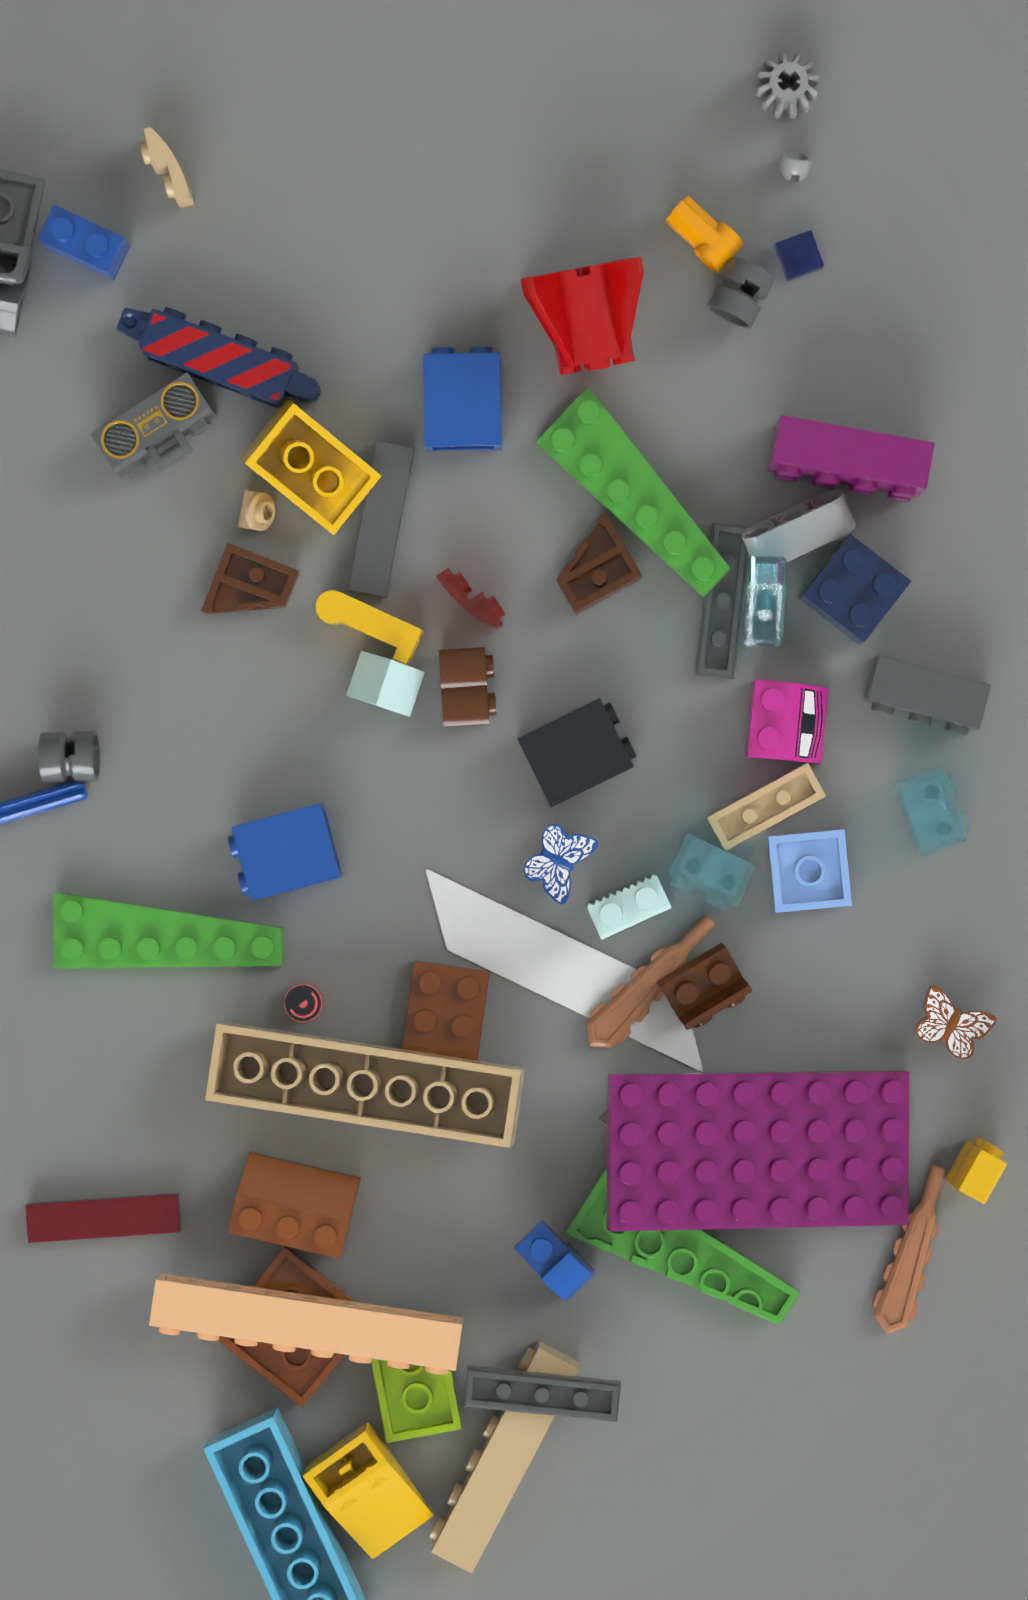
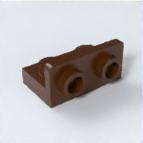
(704, 987)

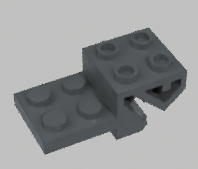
(19, 214)

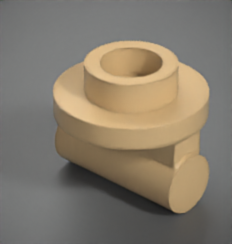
(256, 511)

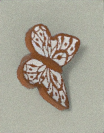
(951, 1024)

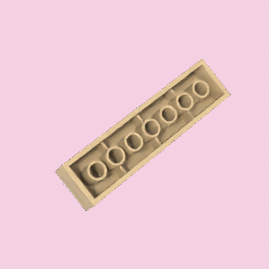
(365, 1084)

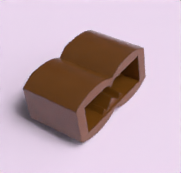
(465, 686)

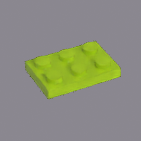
(415, 1401)

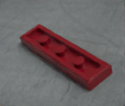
(103, 1218)

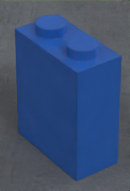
(462, 400)
(285, 852)

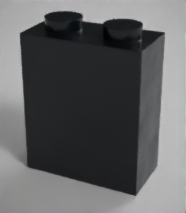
(577, 751)

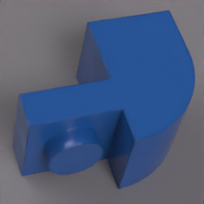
(554, 1261)

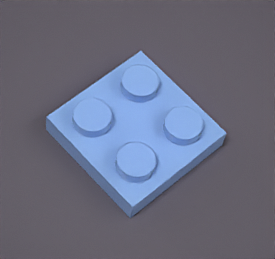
(809, 871)

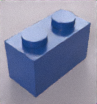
(84, 242)

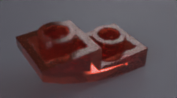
(483, 609)

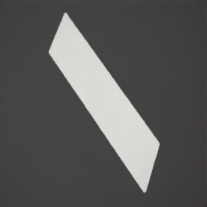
(549, 963)

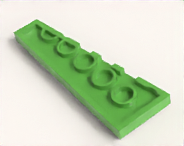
(614, 472)
(129, 935)
(687, 1257)

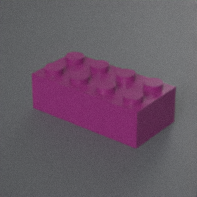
(850, 457)

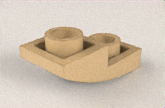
(161, 158)

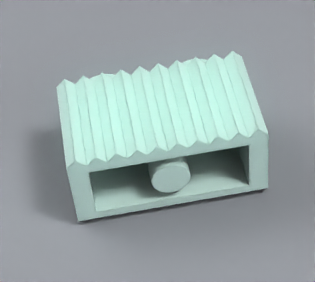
(628, 906)

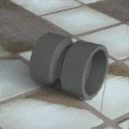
(739, 306)
(69, 756)

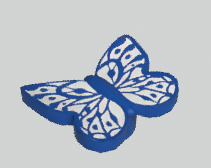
(557, 860)

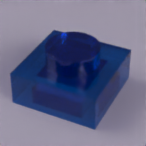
(799, 255)

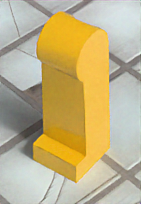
(340, 608)

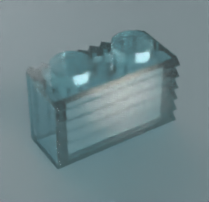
(765, 601)

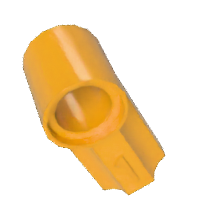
(712, 240)

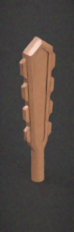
(630, 1003)
(904, 1276)

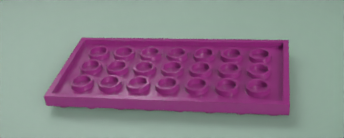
(757, 1150)

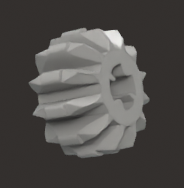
(787, 72)

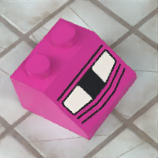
(786, 721)

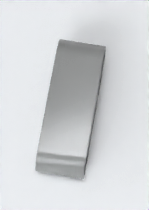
(801, 527)

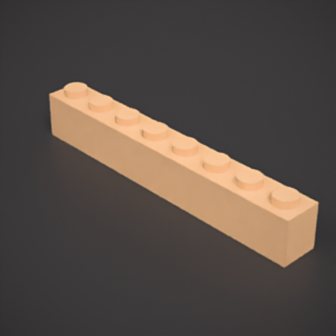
(306, 1322)

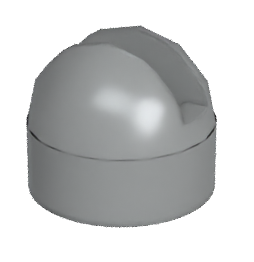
(795, 164)

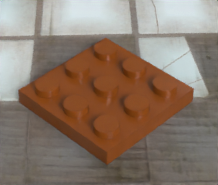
(296, 1372)

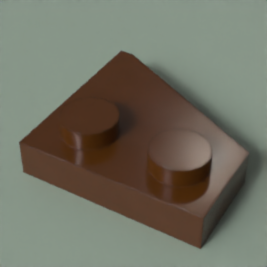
(598, 569)
(249, 583)

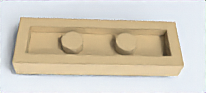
(766, 806)

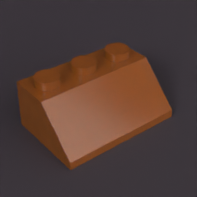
(294, 1205)

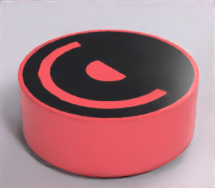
(303, 1002)

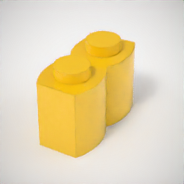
(977, 1169)

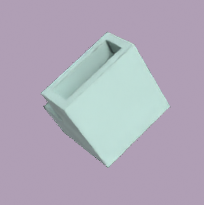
(385, 683)

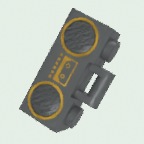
(148, 425)

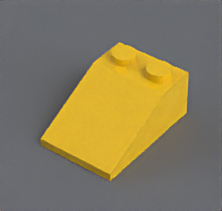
(310, 467)

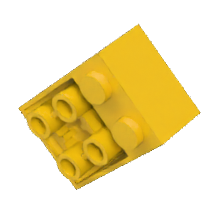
(367, 1491)

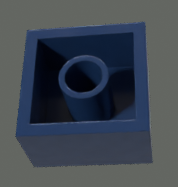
(855, 589)

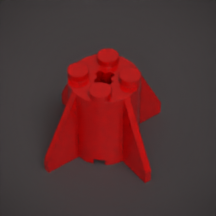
(588, 312)

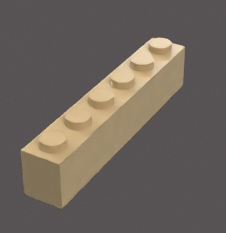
(495, 1470)

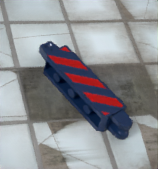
(218, 358)

